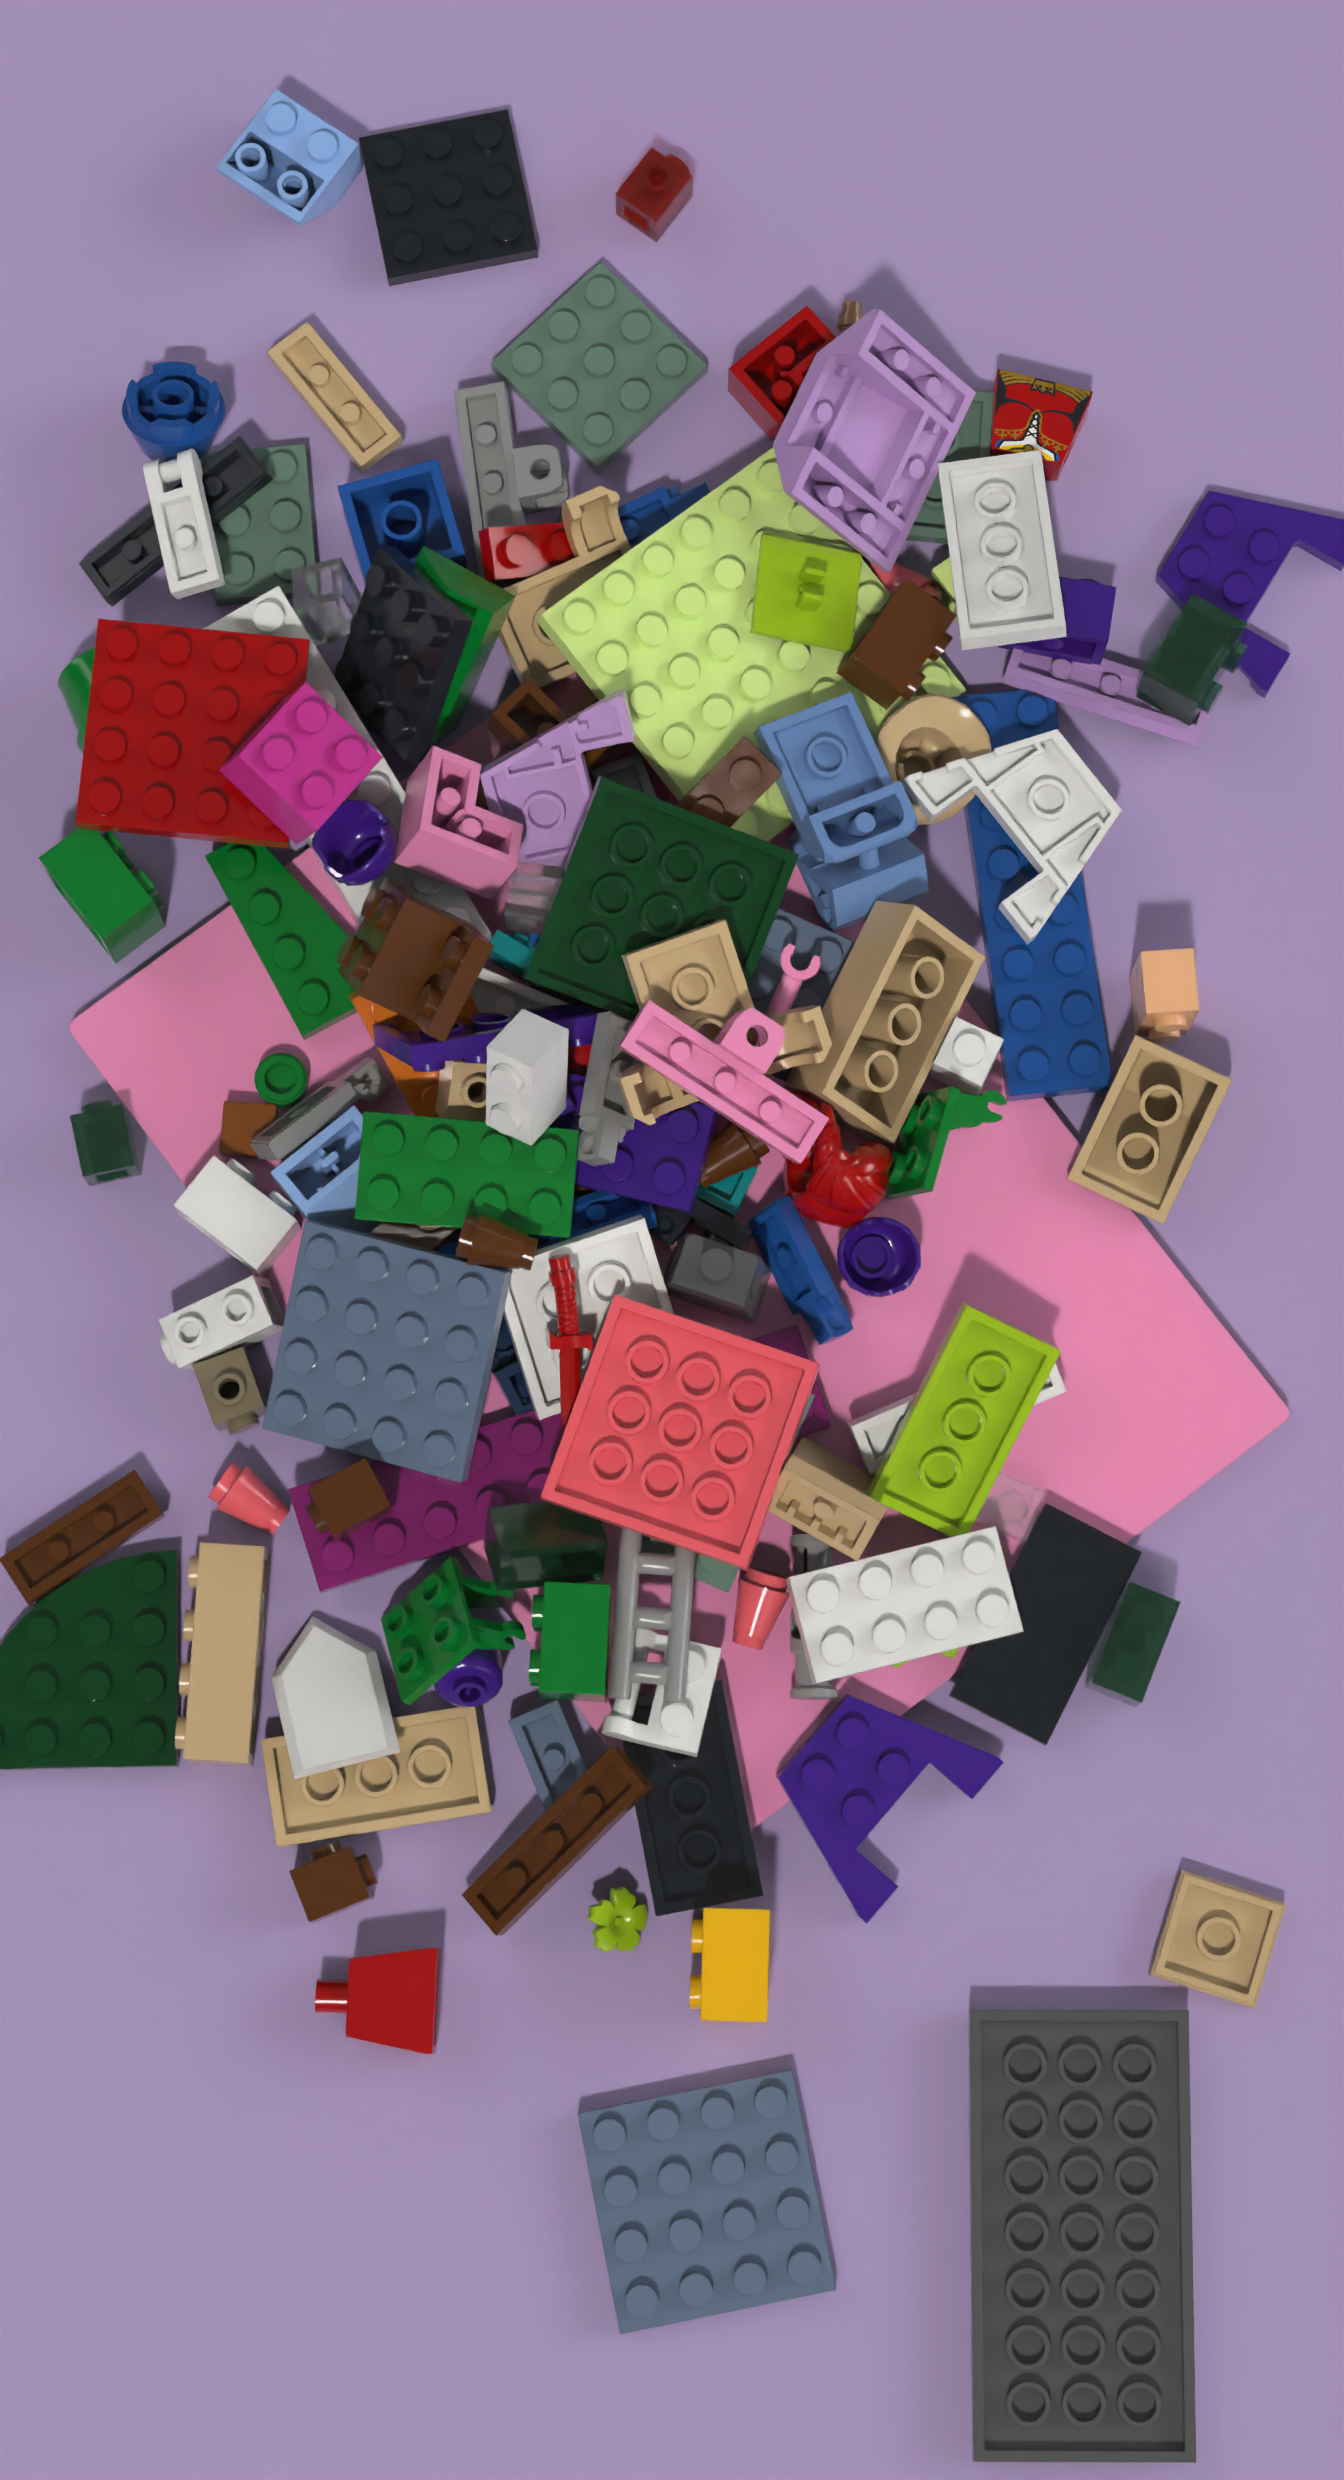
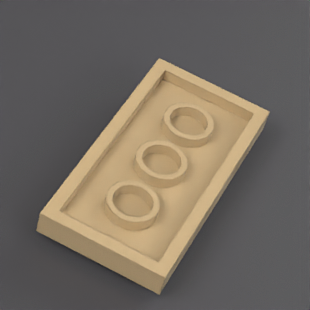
(429, 1781)

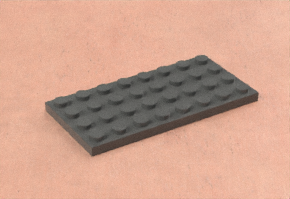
(1081, 2236)

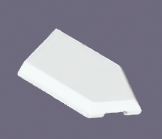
(332, 1702)

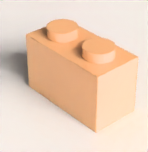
(1164, 994)

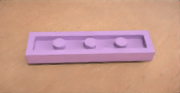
(1100, 689)

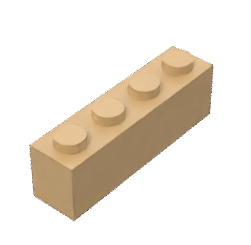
(224, 1654)

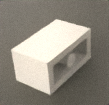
(526, 1076)
(239, 1215)

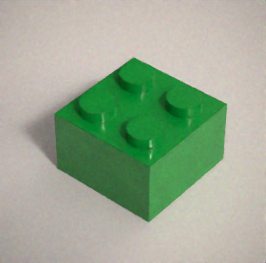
(102, 891)
(573, 1641)

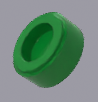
(281, 1080)

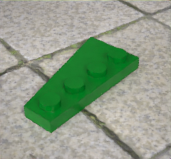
(288, 933)

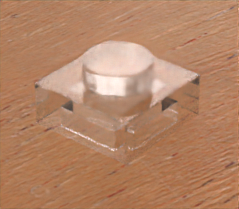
(1011, 1507)

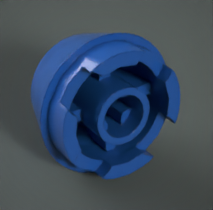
(173, 411)

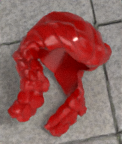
(837, 1185)

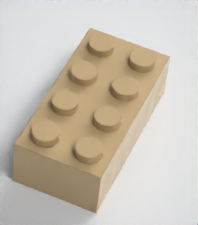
(888, 1019)

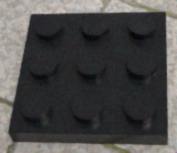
(448, 197)
(402, 653)

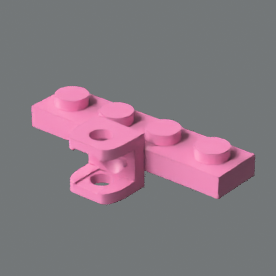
(728, 1074)

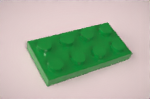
(449, 1168)

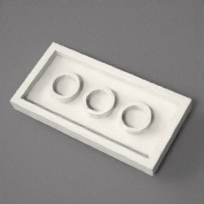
(1001, 550)
(904, 1605)

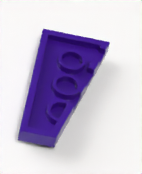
(471, 1041)

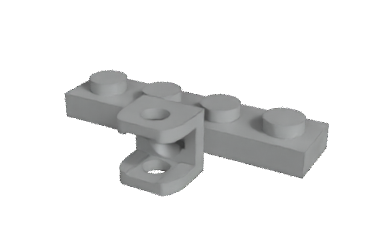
(498, 476)

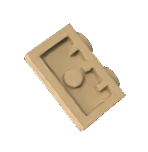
(827, 1498)

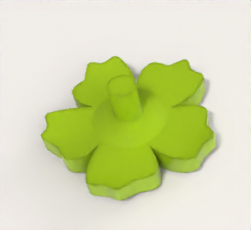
(617, 1921)

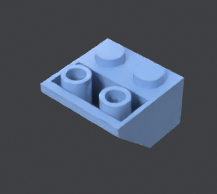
(292, 160)
(324, 1174)

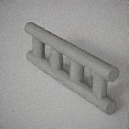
(630, 1616)

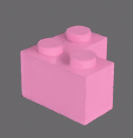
(448, 834)

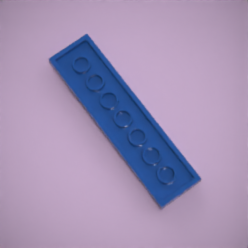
(1043, 990)

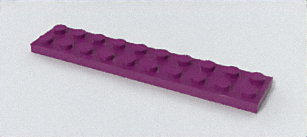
(445, 1515)

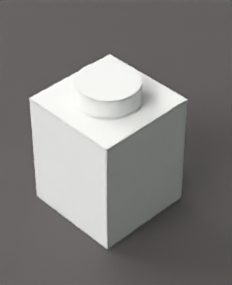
(966, 1057)

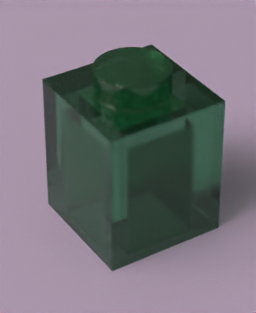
(104, 1143)

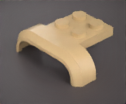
(596, 542)
(703, 985)

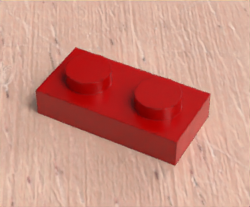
(522, 550)

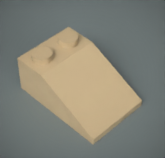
(1149, 1129)

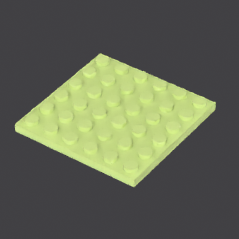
(678, 637)

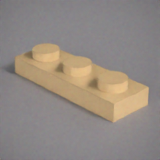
(335, 397)

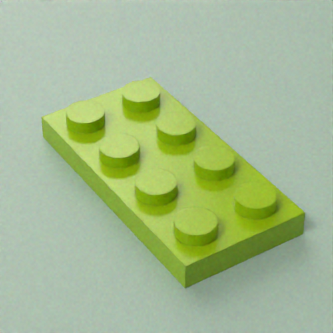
(963, 1421)

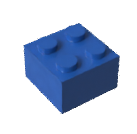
(401, 511)

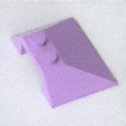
(870, 434)

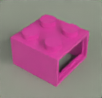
(301, 763)

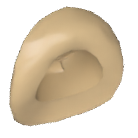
(926, 737)

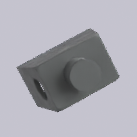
(717, 1277)

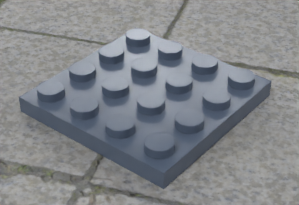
(386, 1350)
(706, 2201)

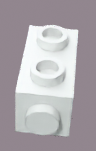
(221, 1322)

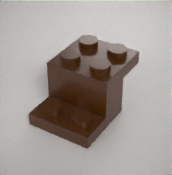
(413, 958)

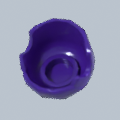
(356, 843)
(878, 1256)

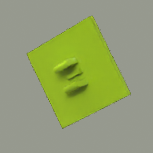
(806, 593)

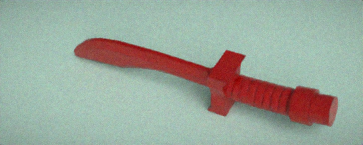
(568, 1338)

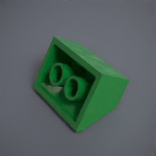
(487, 608)

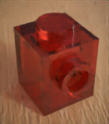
(654, 193)

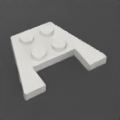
(1042, 802)

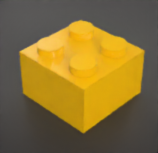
(732, 1964)

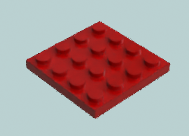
(168, 717)

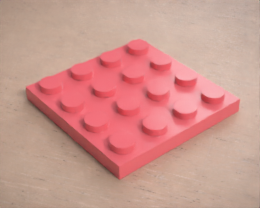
(680, 1432)

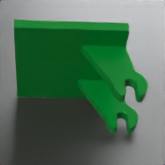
(926, 1134)
(435, 1631)

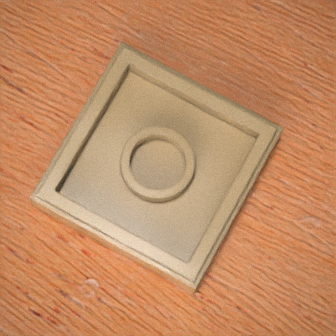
(1217, 1939)

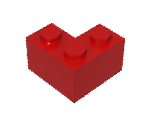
(773, 371)

